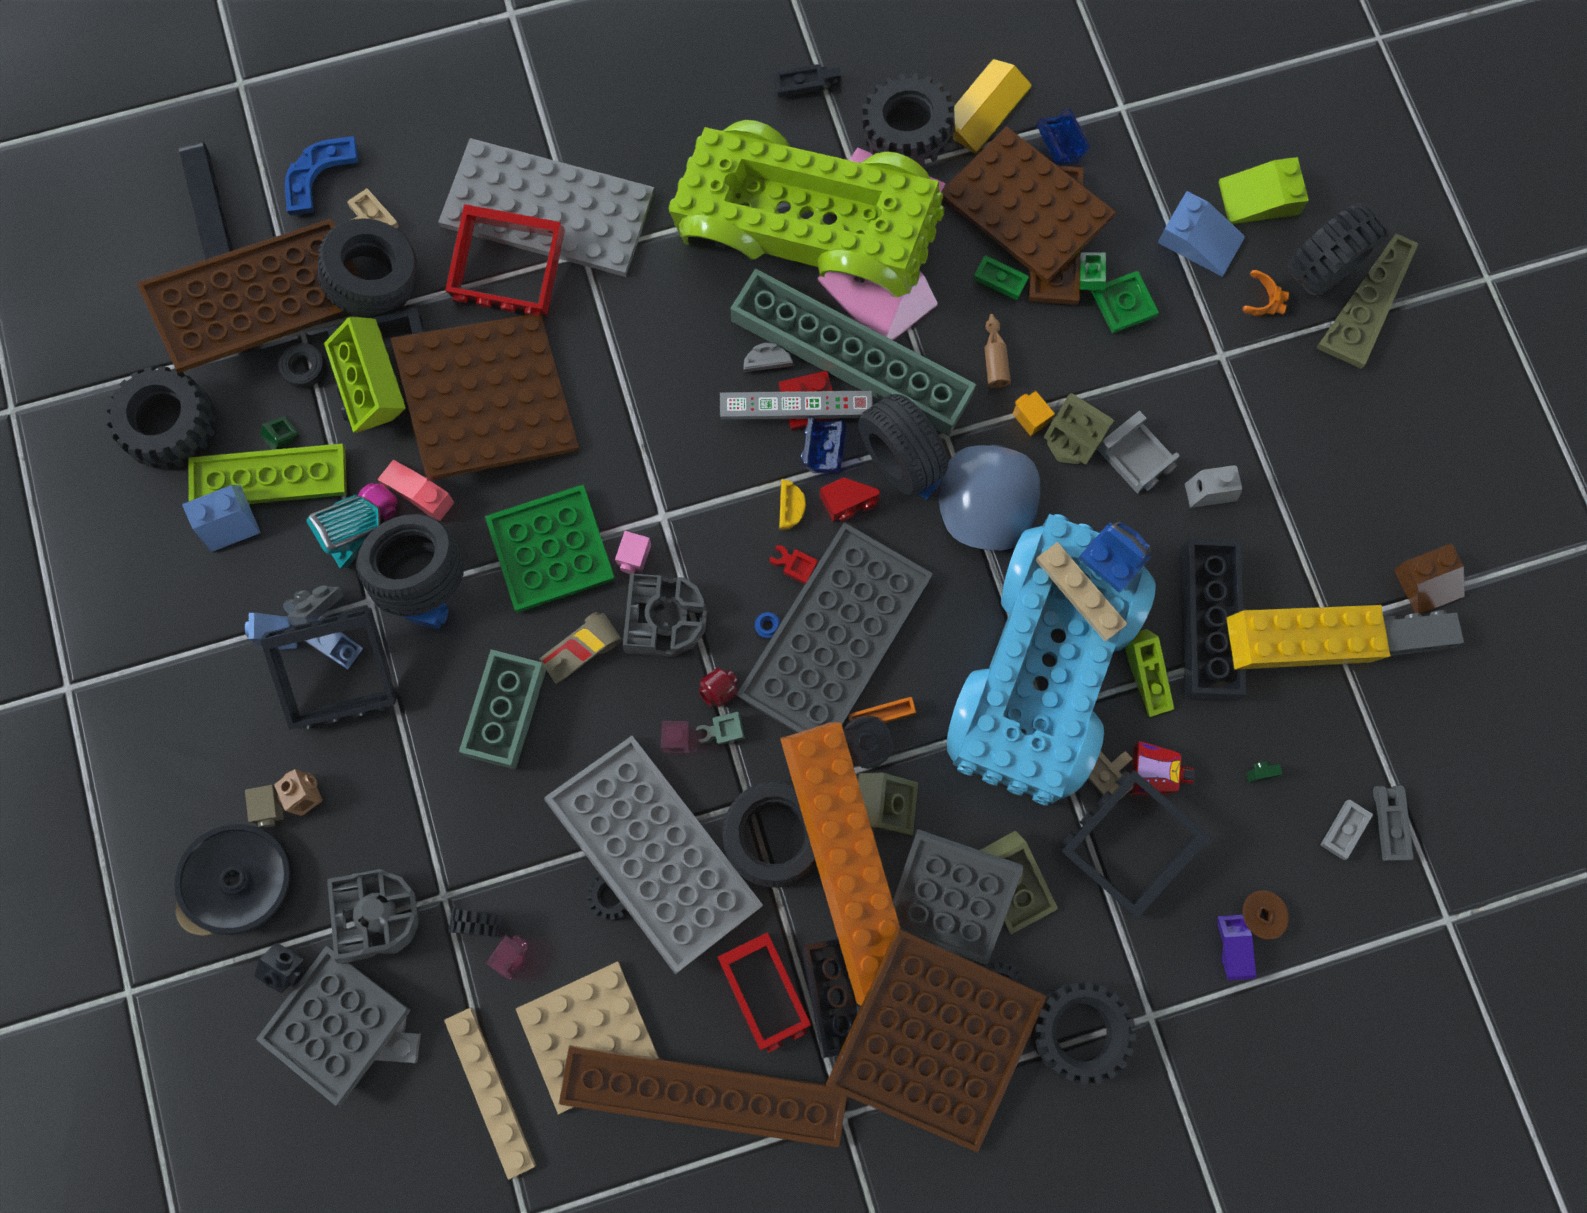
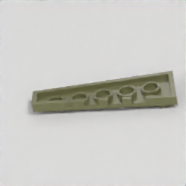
(1363, 316)

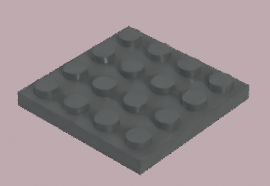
(955, 895)
(333, 1026)

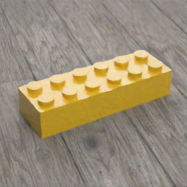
(1307, 636)

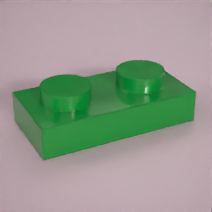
(1093, 271)
(1001, 277)

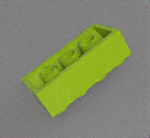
(364, 374)

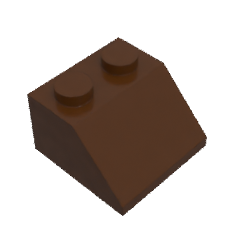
(1432, 578)

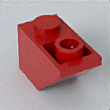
(846, 497)

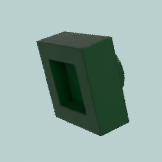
(1263, 771)

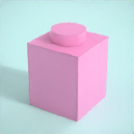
(633, 553)

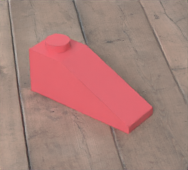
(417, 490)

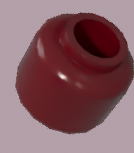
(718, 687)

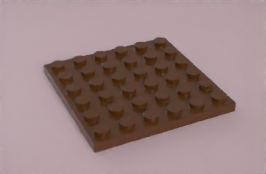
(483, 396)
(936, 1040)

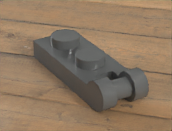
(1393, 823)

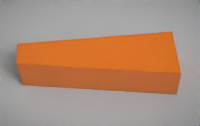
(890, 711)

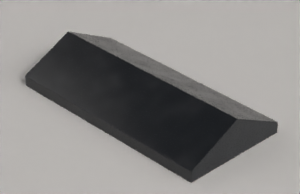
(830, 995)

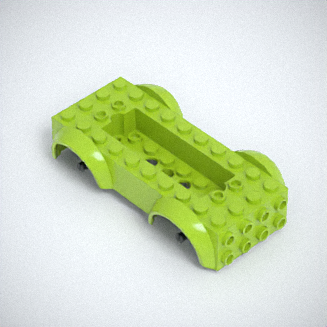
(748, 169)

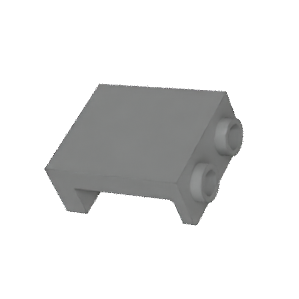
(1137, 454)

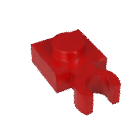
(797, 566)

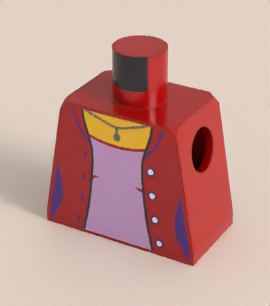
(1159, 768)

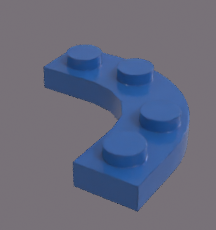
(313, 161)

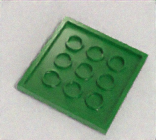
(549, 548)

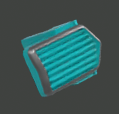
(345, 527)

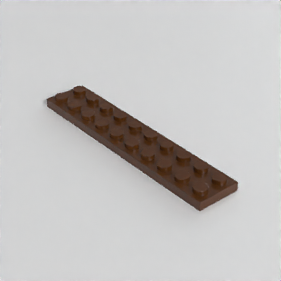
(702, 1096)

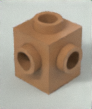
(298, 792)

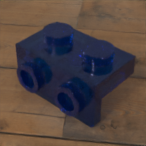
(1063, 137)
(823, 446)

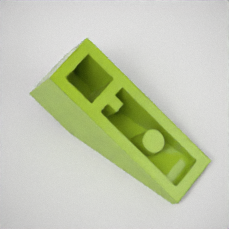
(1149, 672)

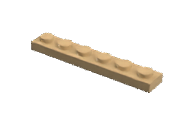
(490, 1093)

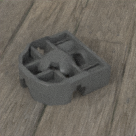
(643, 637)
(350, 893)

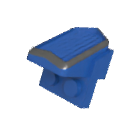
(1116, 555)

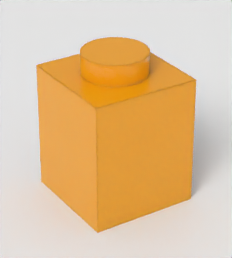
(1032, 412)

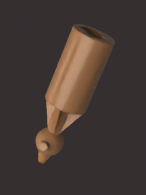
(996, 356)

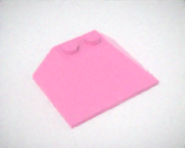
(875, 306)

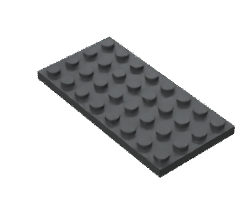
(835, 633)

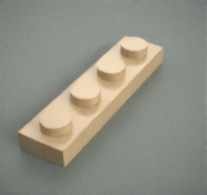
(1081, 592)

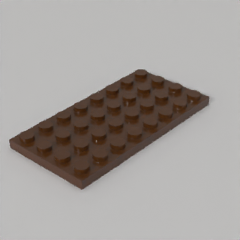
(241, 298)

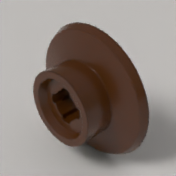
(1274, 909)

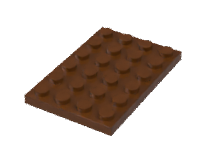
(1027, 204)

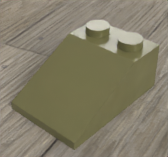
(1032, 897)

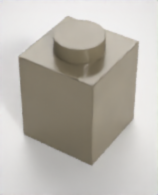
(263, 806)

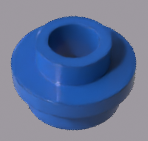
(763, 618)

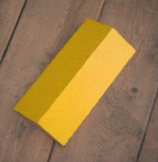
(988, 104)

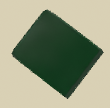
(278, 433)

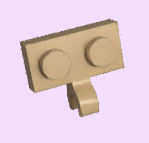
(367, 206)
(1106, 773)

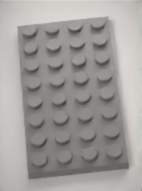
(597, 210)
(653, 853)

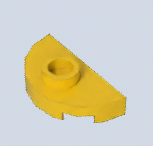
(791, 505)

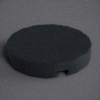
(868, 741)

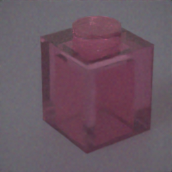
(675, 737)

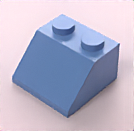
(222, 517)

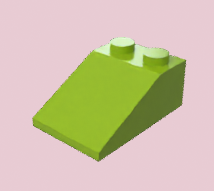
(1264, 192)

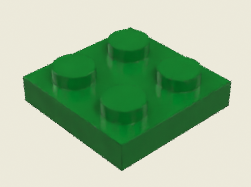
(1125, 302)

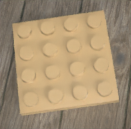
(588, 1014)

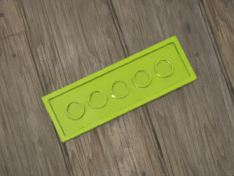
(272, 473)

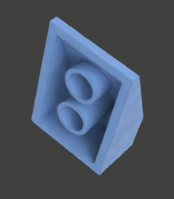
(1202, 234)

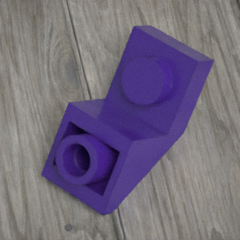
(1237, 948)

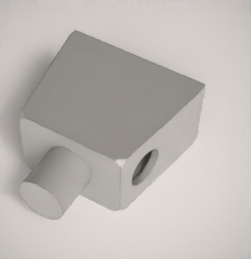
(1217, 485)

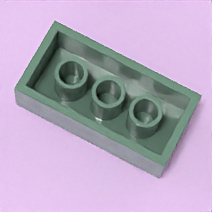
(503, 709)

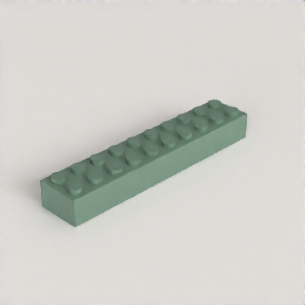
(850, 349)

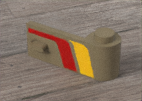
(592, 638)

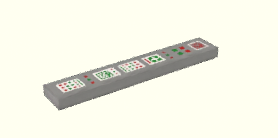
(794, 404)

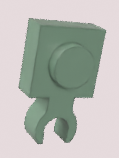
(726, 729)

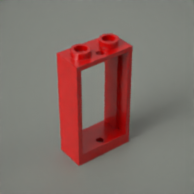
(744, 950)

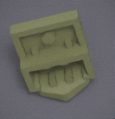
(1077, 431)

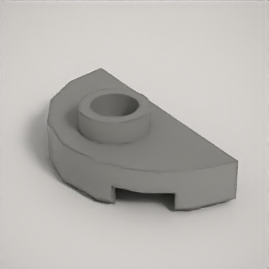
(766, 357)

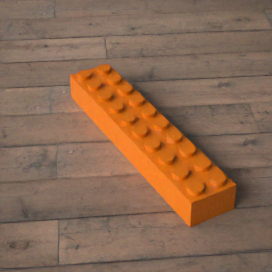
(843, 849)

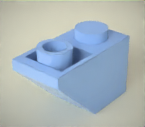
(262, 623)
(337, 647)

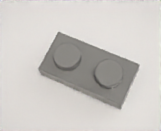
(1346, 829)

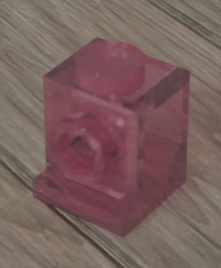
(508, 956)

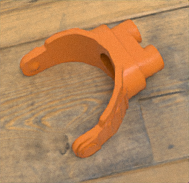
(1276, 297)

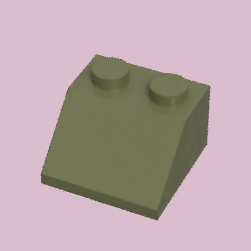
(889, 802)

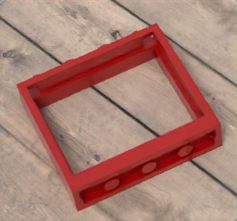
(511, 221)

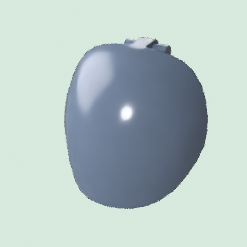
(989, 496)

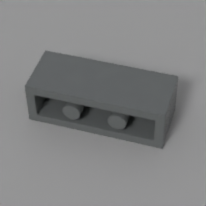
(1423, 633)

